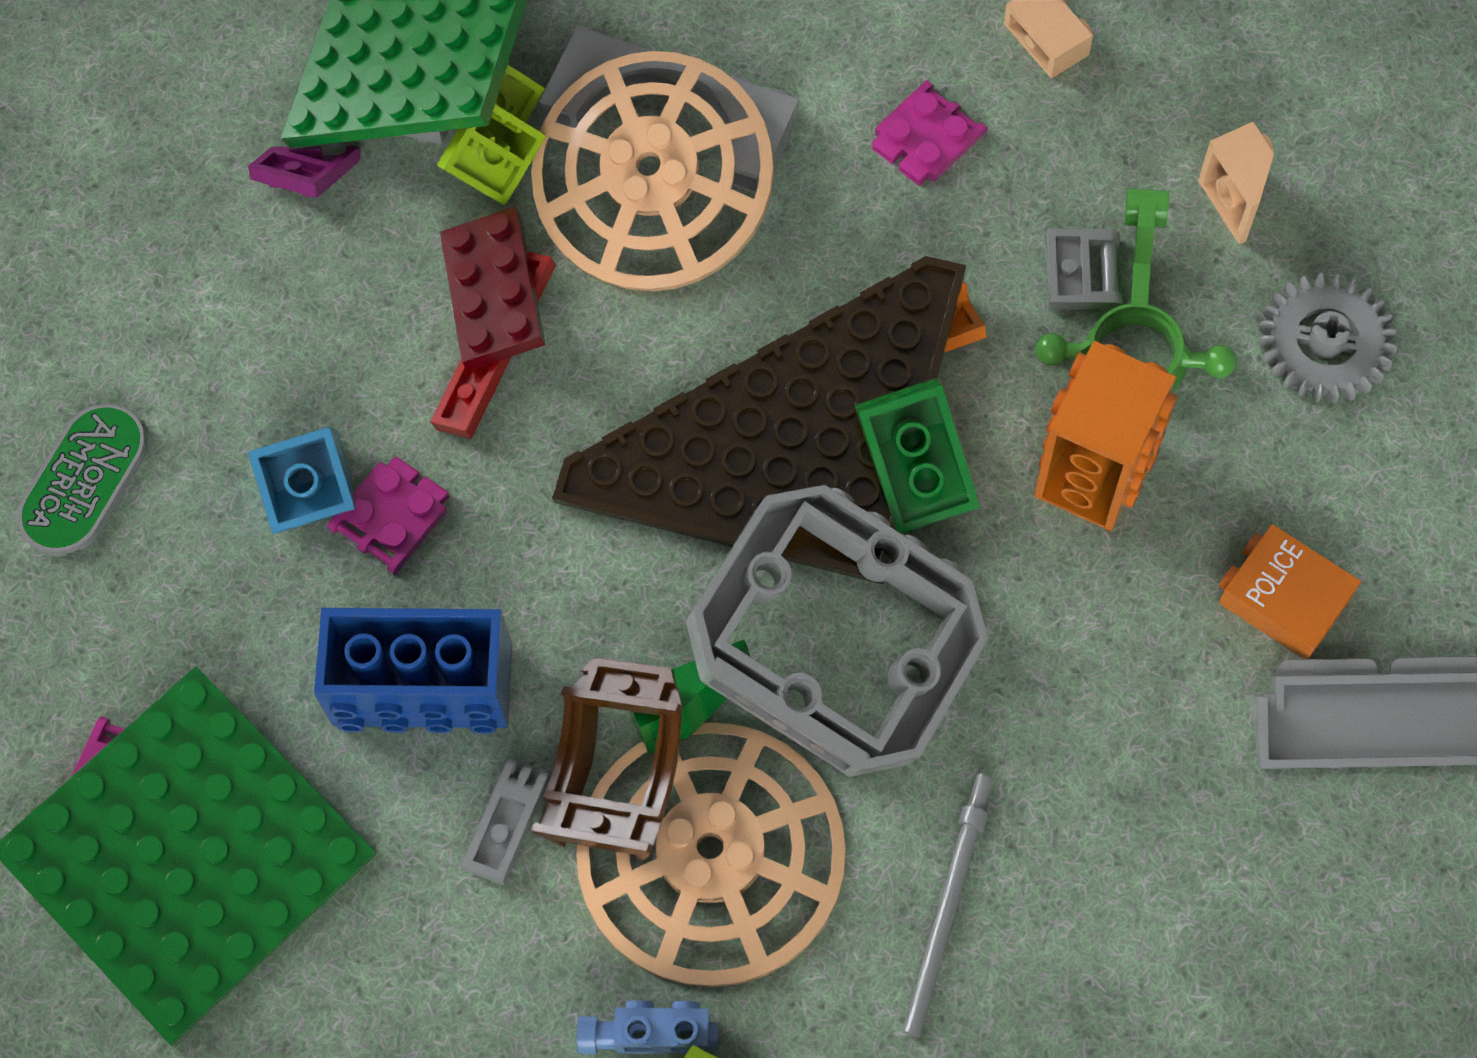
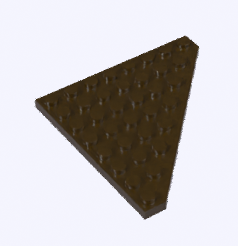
(775, 422)

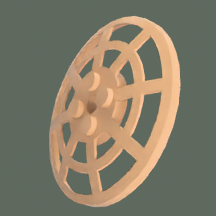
(668, 186)
(726, 875)

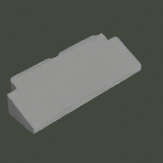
(1355, 717)

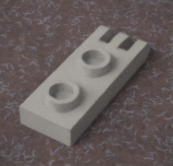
(505, 823)

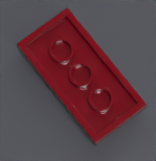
(492, 289)

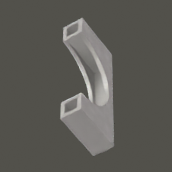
(594, 47)

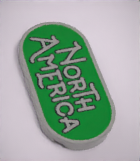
(82, 480)

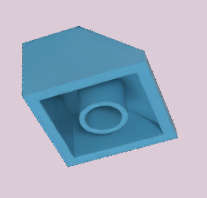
(303, 479)

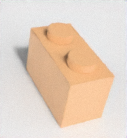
(1049, 33)

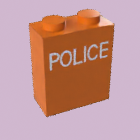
(1287, 591)

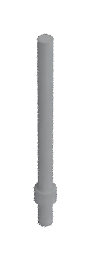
(971, 820)

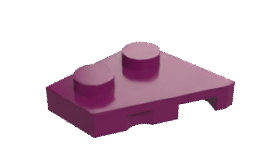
(302, 169)

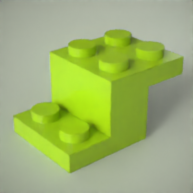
(498, 154)

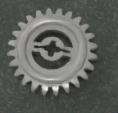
(1339, 312)

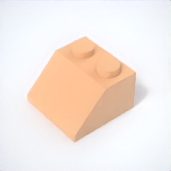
(1236, 176)

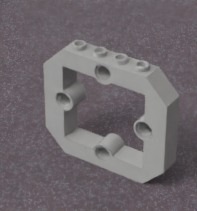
(913, 570)

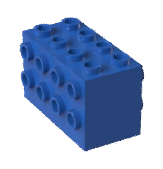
(414, 669)

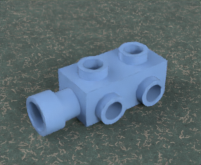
(660, 1026)

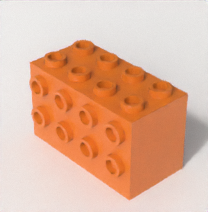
(1104, 434)

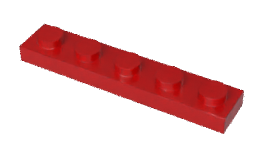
(473, 389)

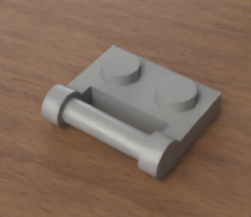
(1070, 269)

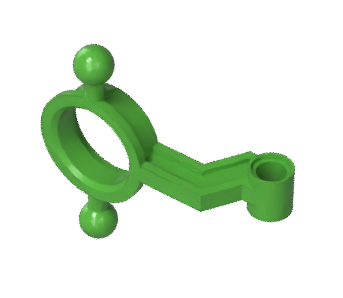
(1146, 211)

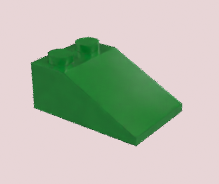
(917, 455)

